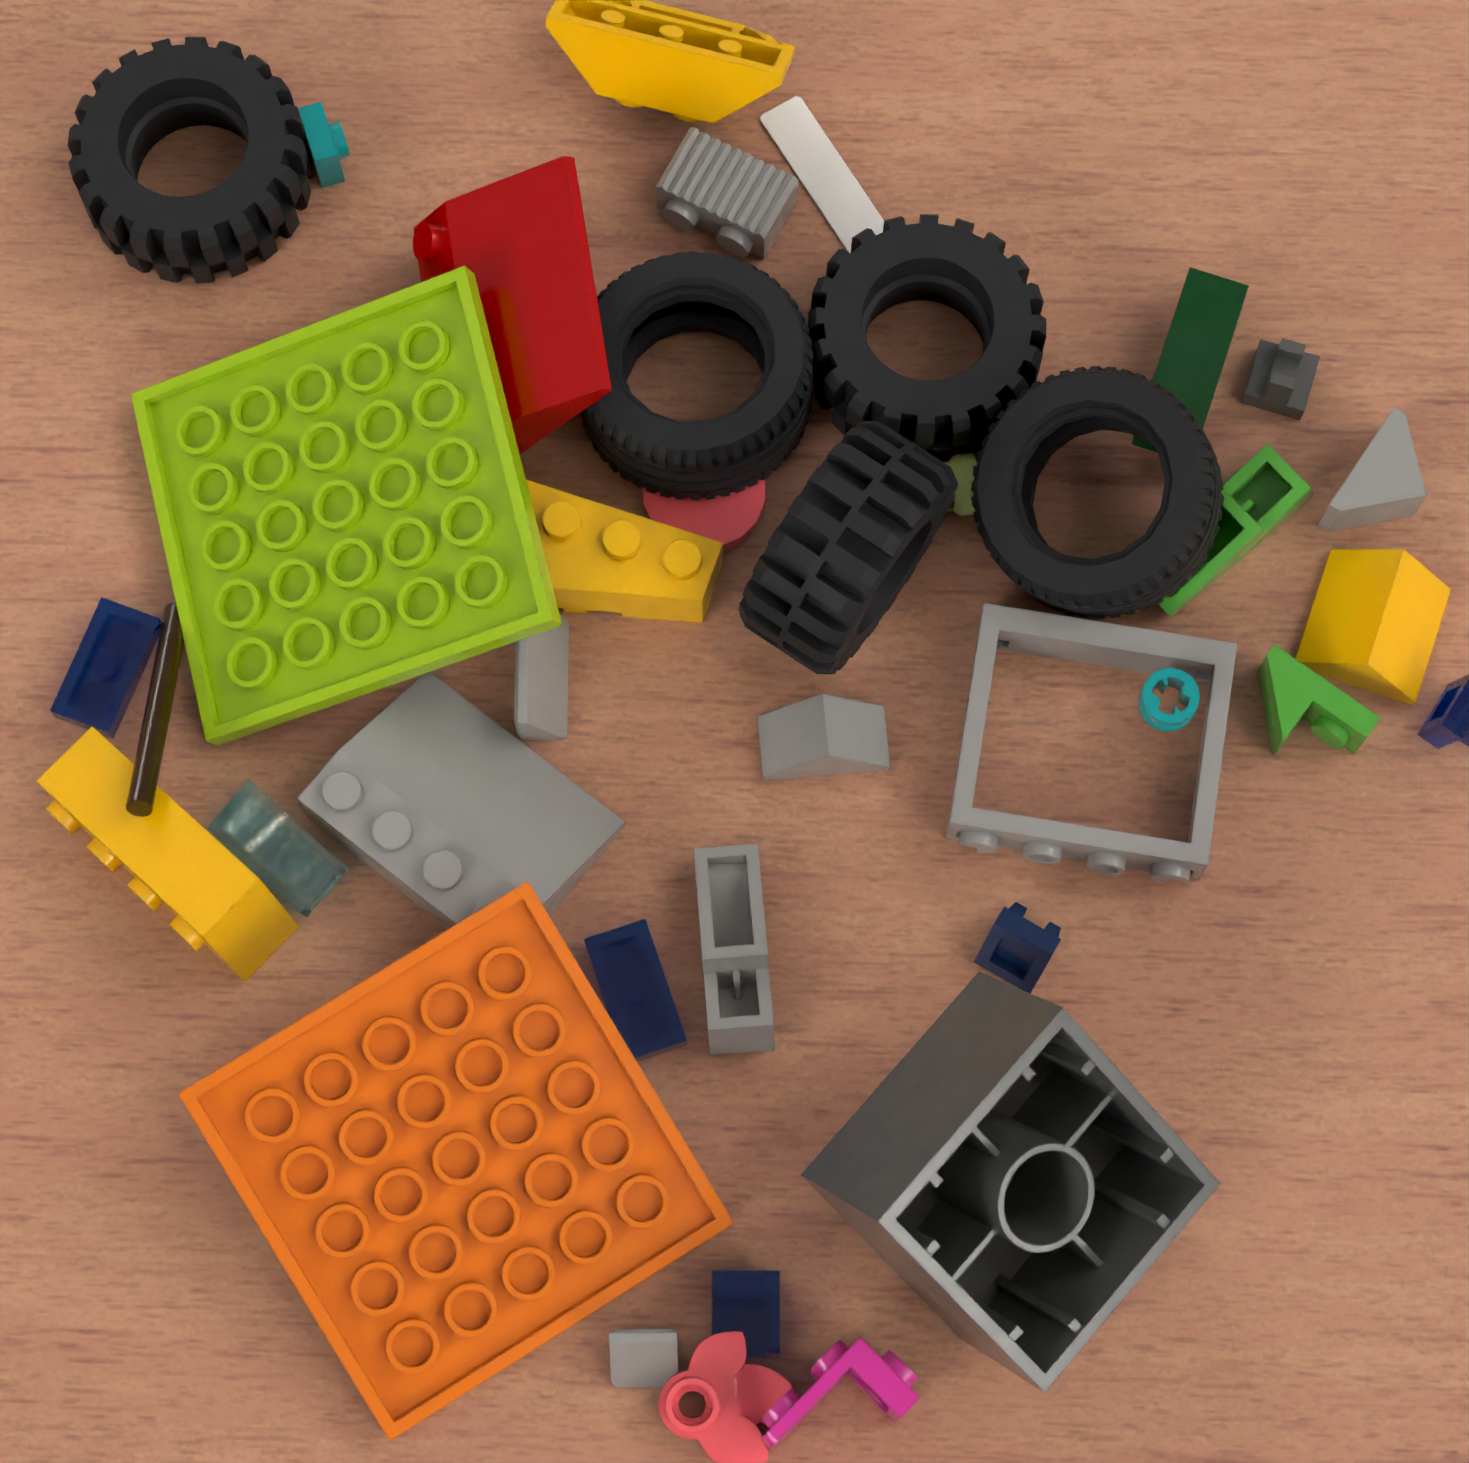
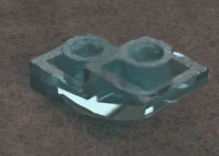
(277, 848)

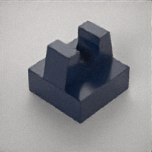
(1018, 948)

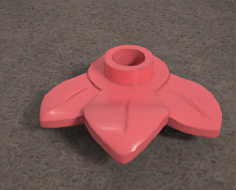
(734, 1398)

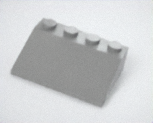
(456, 807)

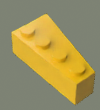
(168, 856)

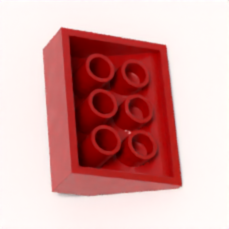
(535, 289)

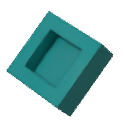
(325, 143)

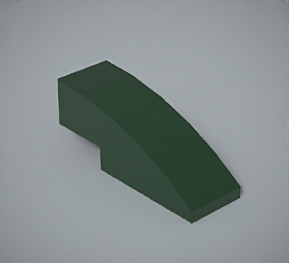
(1198, 341)

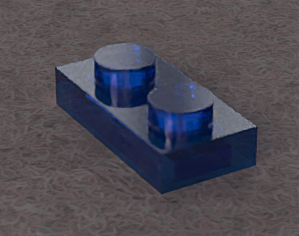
(107, 667)
(636, 989)

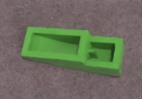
(1253, 506)

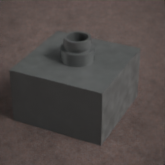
(1012, 1178)

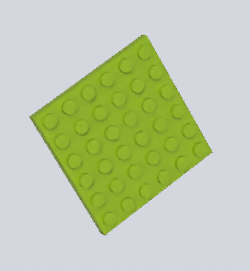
(344, 508)

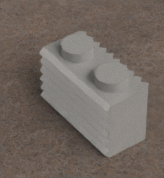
(726, 194)

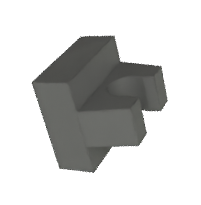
(1281, 378)

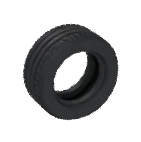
(702, 296)
(1046, 421)

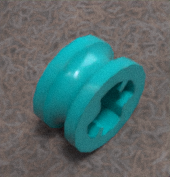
(1149, 703)

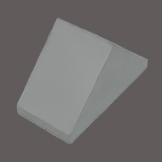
(1383, 482)
(823, 738)

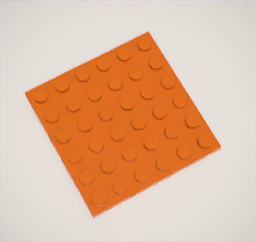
(456, 1159)

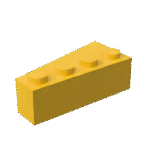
(623, 560)

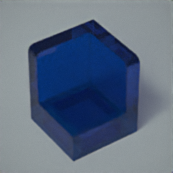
(749, 1305)

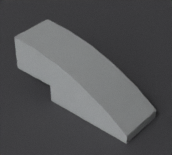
(734, 949)

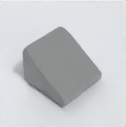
(643, 1357)

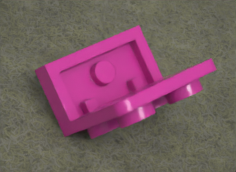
(882, 1378)

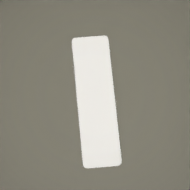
(821, 170)

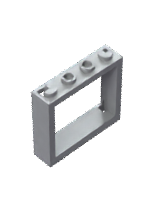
(1111, 647)

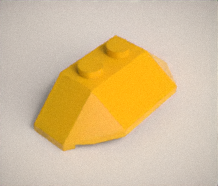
(668, 56)

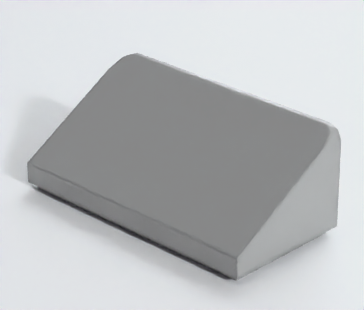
(542, 685)

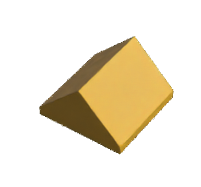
(1374, 621)

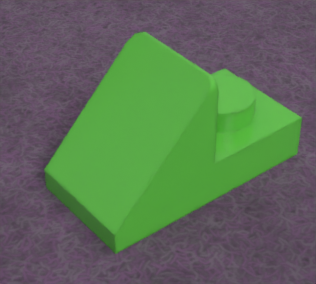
(1296, 692)

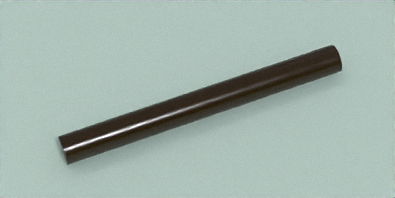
(156, 715)

